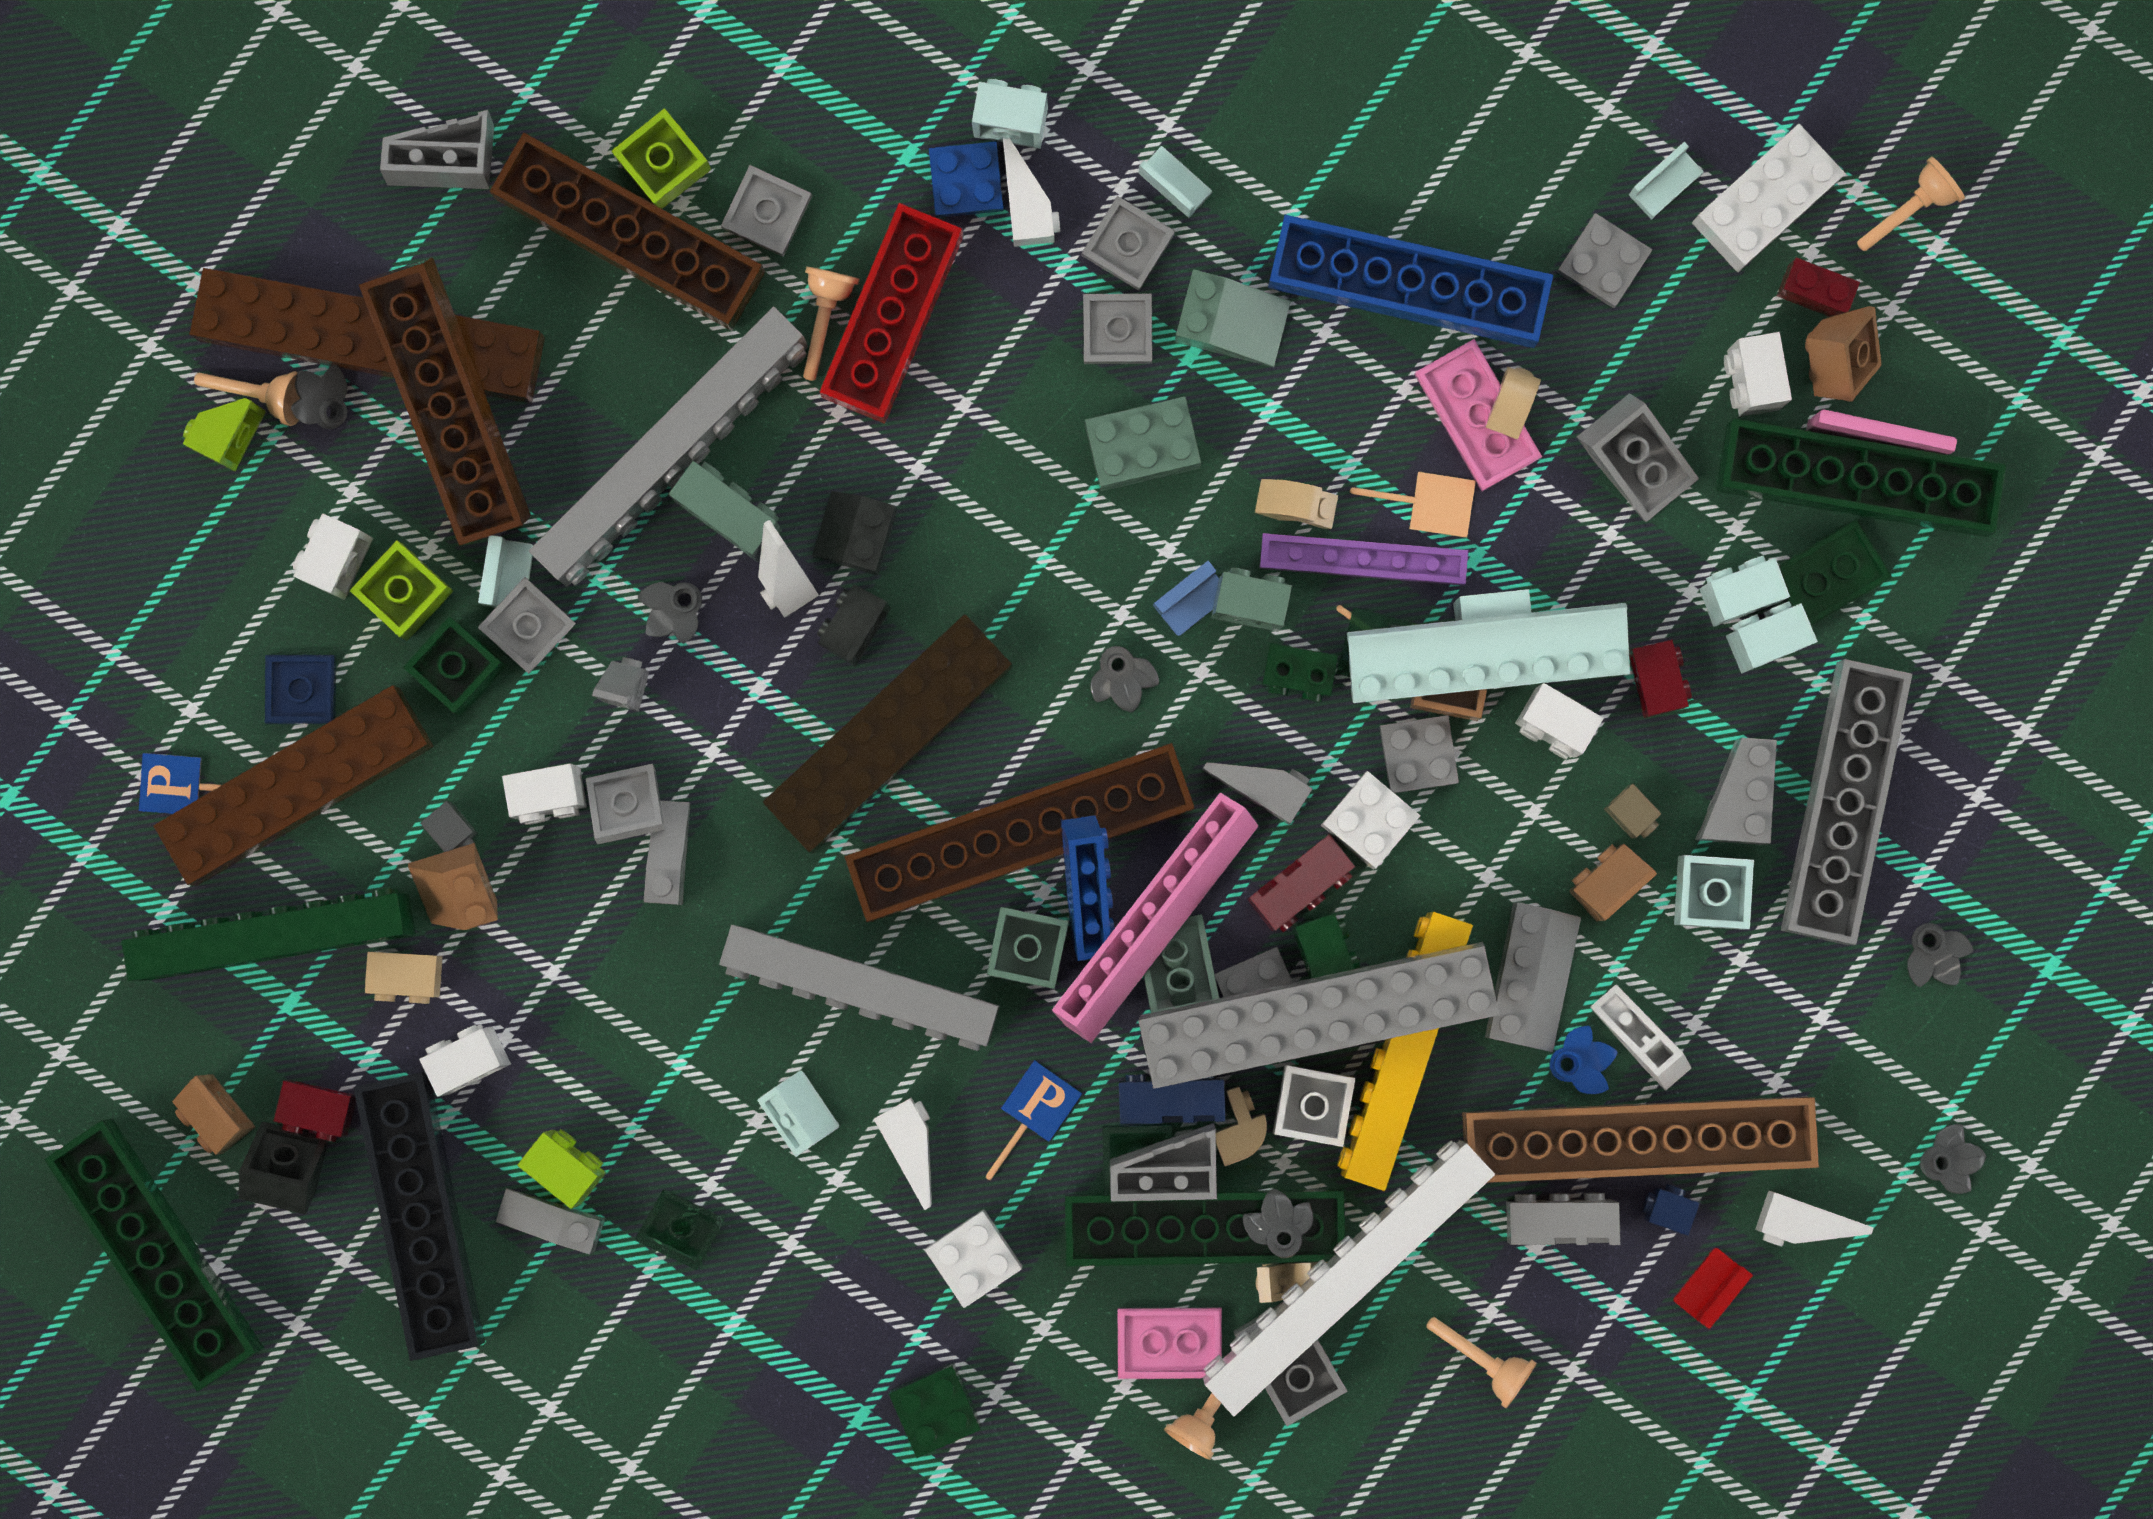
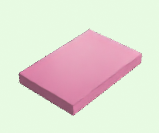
(1167, 1342)

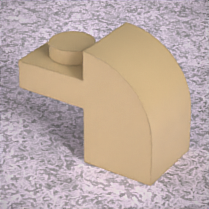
(1513, 402)
(1296, 502)
(1245, 1136)
(1277, 1278)

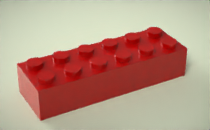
(891, 313)

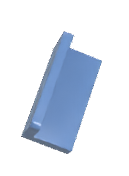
(1189, 599)

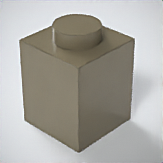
(1633, 812)

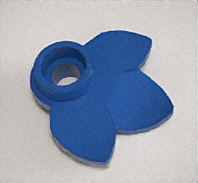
(1588, 1061)

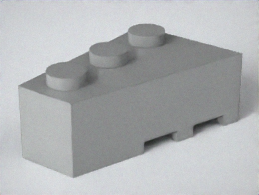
(442, 155)
(1744, 796)
(1168, 1169)
(1563, 1220)

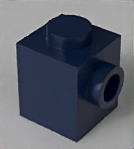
(1670, 1209)

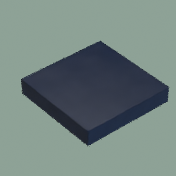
(300, 689)

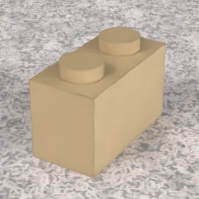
(403, 975)

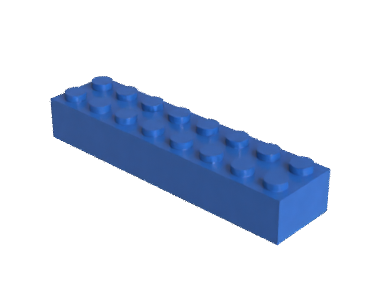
(1410, 281)

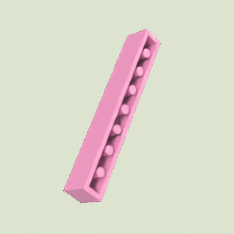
(1155, 917)

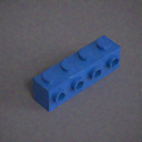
(1086, 884)

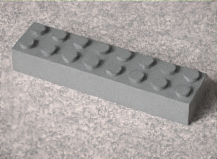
(1846, 802)
(859, 985)

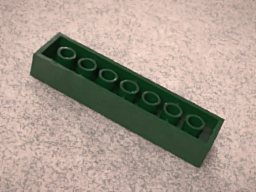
(1861, 478)
(268, 937)
(1192, 1230)
(154, 1254)

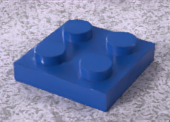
(966, 179)

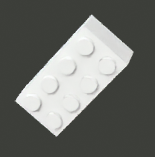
(1768, 198)

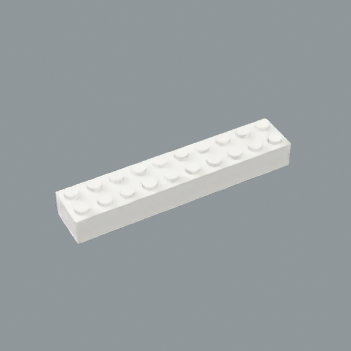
(1347, 1276)

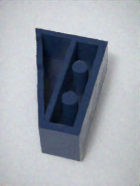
(1180, 1102)

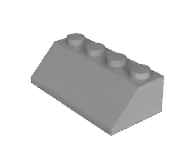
(1533, 976)

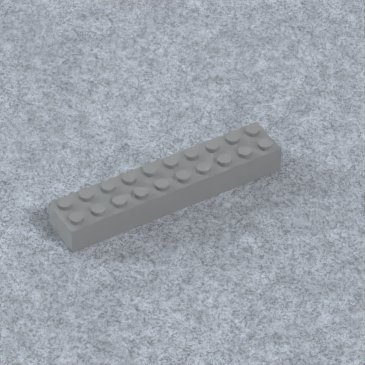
(670, 448)
(1318, 1015)

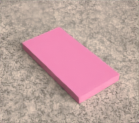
(1463, 394)
(1879, 432)

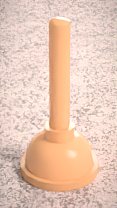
(1935, 188)
(829, 289)
(277, 395)
(1507, 1375)
(1196, 1430)

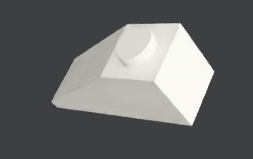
(1029, 206)
(781, 574)
(1641, 1037)
(908, 1139)
(1799, 1222)

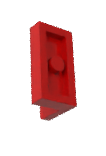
(1712, 1287)

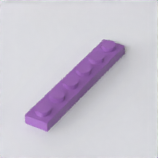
(1364, 559)

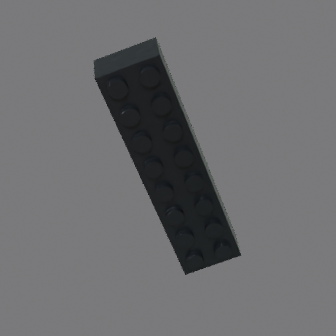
(419, 1216)

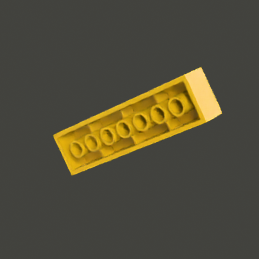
(1396, 1076)

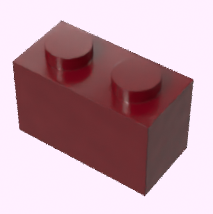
(1817, 288)
(1659, 678)
(314, 1109)

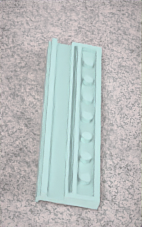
(1488, 653)

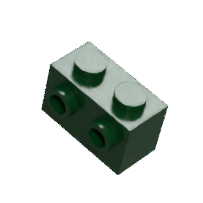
(1299, 672)

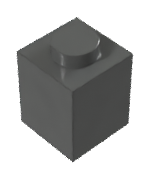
(449, 827)

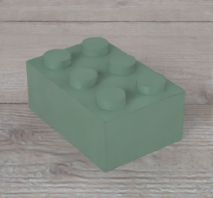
(1143, 443)
(723, 507)

